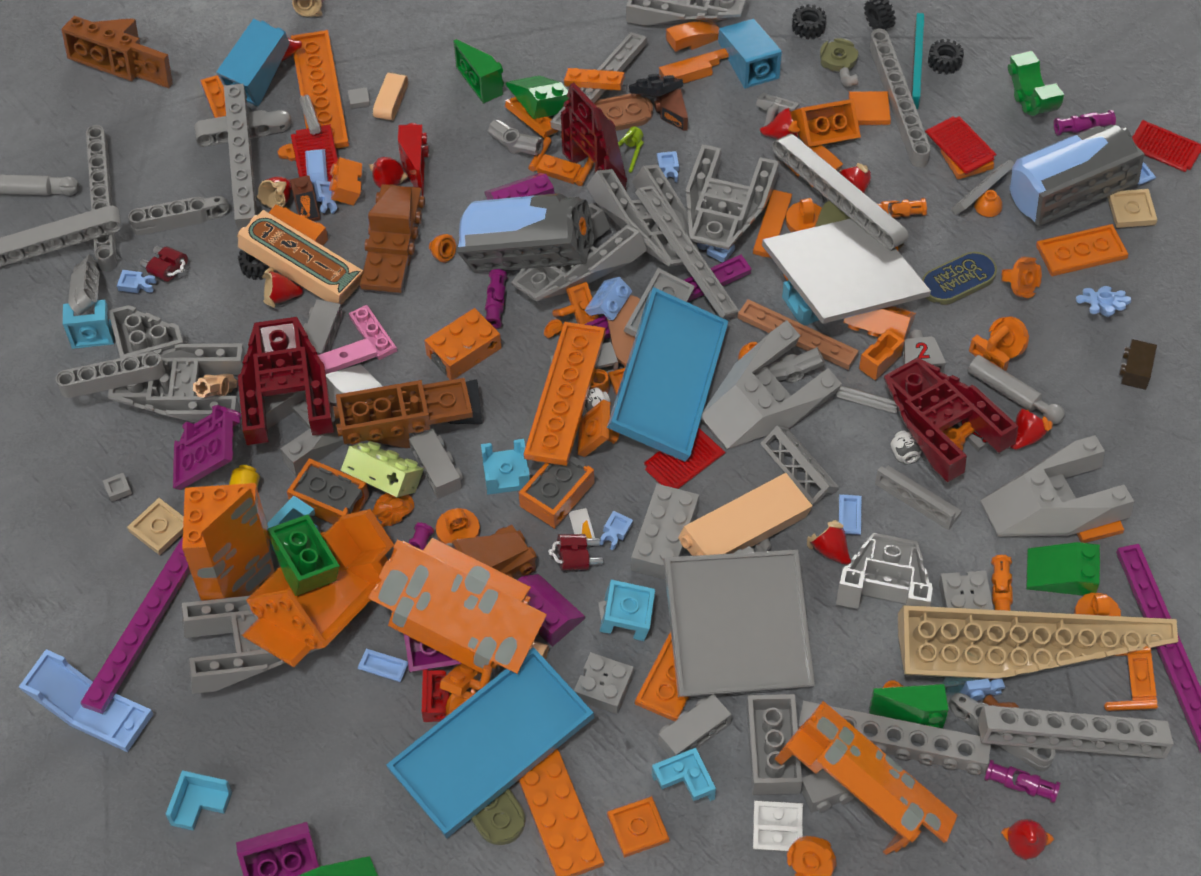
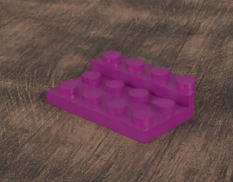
(204, 446)

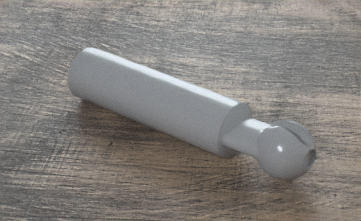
(37, 185)
(1014, 389)

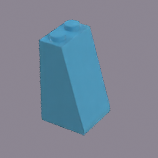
(751, 52)
(254, 59)

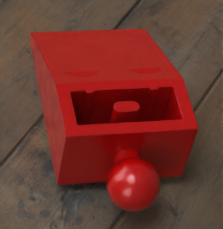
(413, 152)

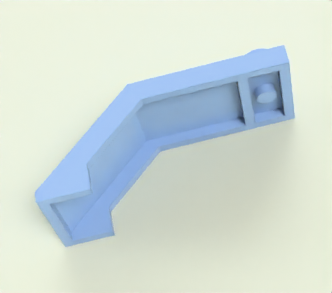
(62, 688)

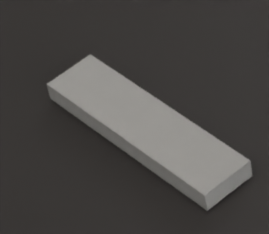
(982, 187)

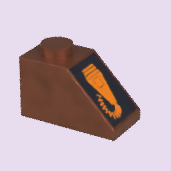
(673, 109)
(305, 198)

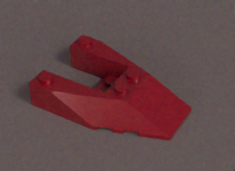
(589, 134)
(280, 363)
(934, 403)

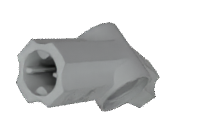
(514, 140)
(793, 366)

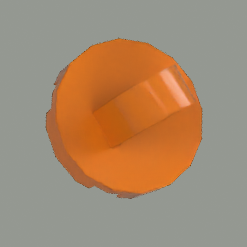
(802, 215)
(1023, 277)
(1016, 340)
(457, 524)
(1097, 605)
(811, 857)

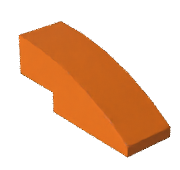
(692, 34)

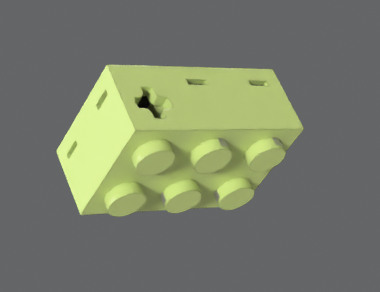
(382, 469)

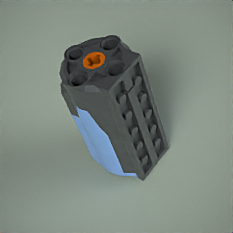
(1075, 172)
(525, 232)

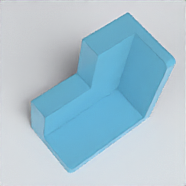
(687, 768)
(196, 793)

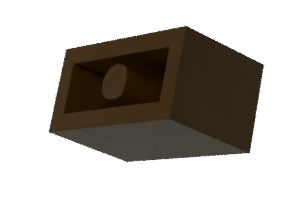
(1138, 364)

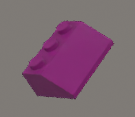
(529, 186)
(561, 614)
(424, 657)
(278, 853)

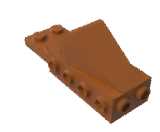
(115, 49)
(392, 237)
(396, 410)
(501, 551)

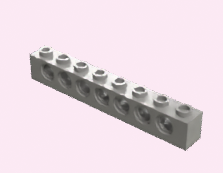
(240, 154)
(1074, 731)
(911, 732)

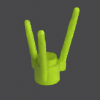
(633, 138)

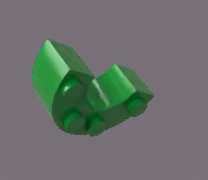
(1029, 86)

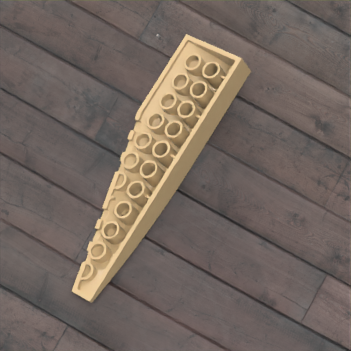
(1017, 642)

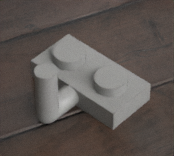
(774, 104)

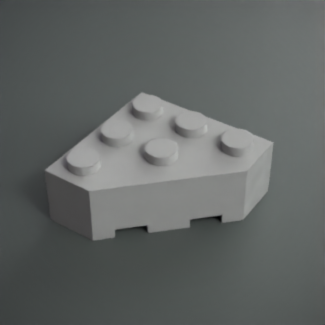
(142, 332)

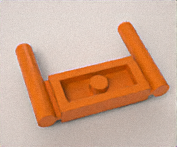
(560, 168)
(1141, 682)

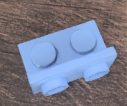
(609, 298)

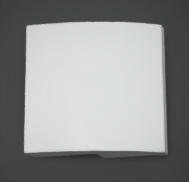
(776, 825)

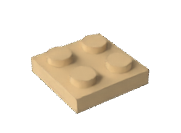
(1132, 208)
(158, 526)

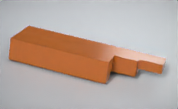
(694, 67)

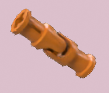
(905, 207)
(1002, 590)

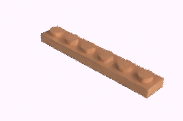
(809, 338)

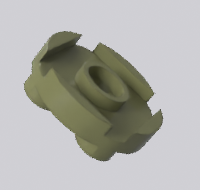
(830, 50)

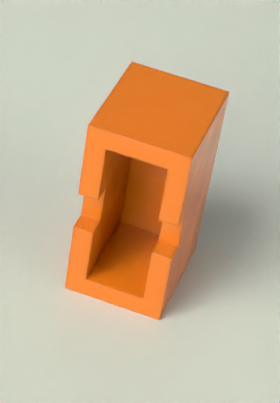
(344, 181)
(881, 355)

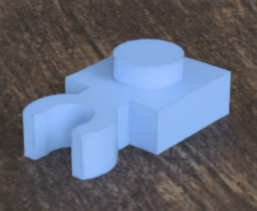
(668, 164)
(322, 194)
(717, 253)
(133, 281)
(615, 528)
(980, 688)

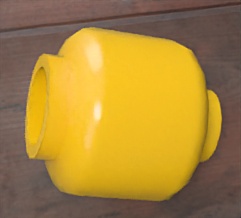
(244, 475)

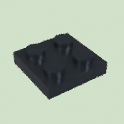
(656, 85)

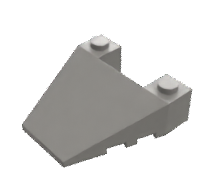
(886, 570)

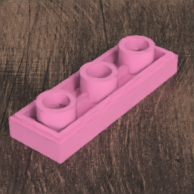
(372, 330)
(348, 355)

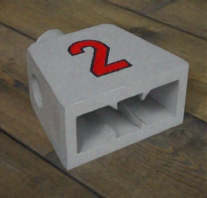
(923, 348)

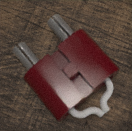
(166, 263)
(574, 552)

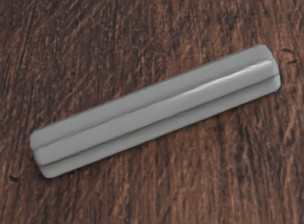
(310, 114)
(867, 399)

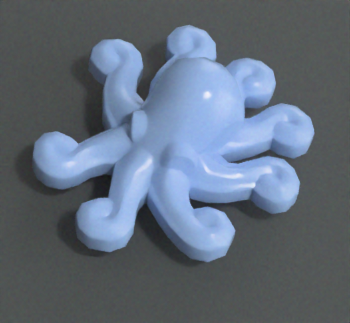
(1104, 300)

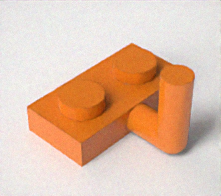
(579, 298)
(988, 348)
(464, 677)

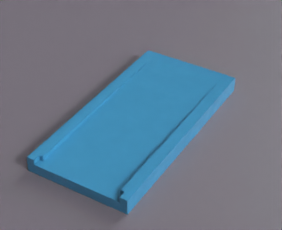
(668, 374)
(490, 742)

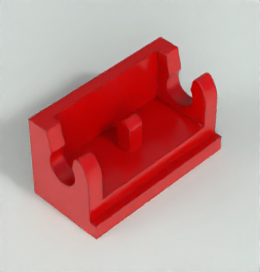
(433, 698)

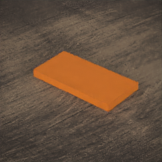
(1082, 250)
(660, 687)

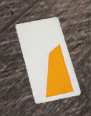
(581, 523)

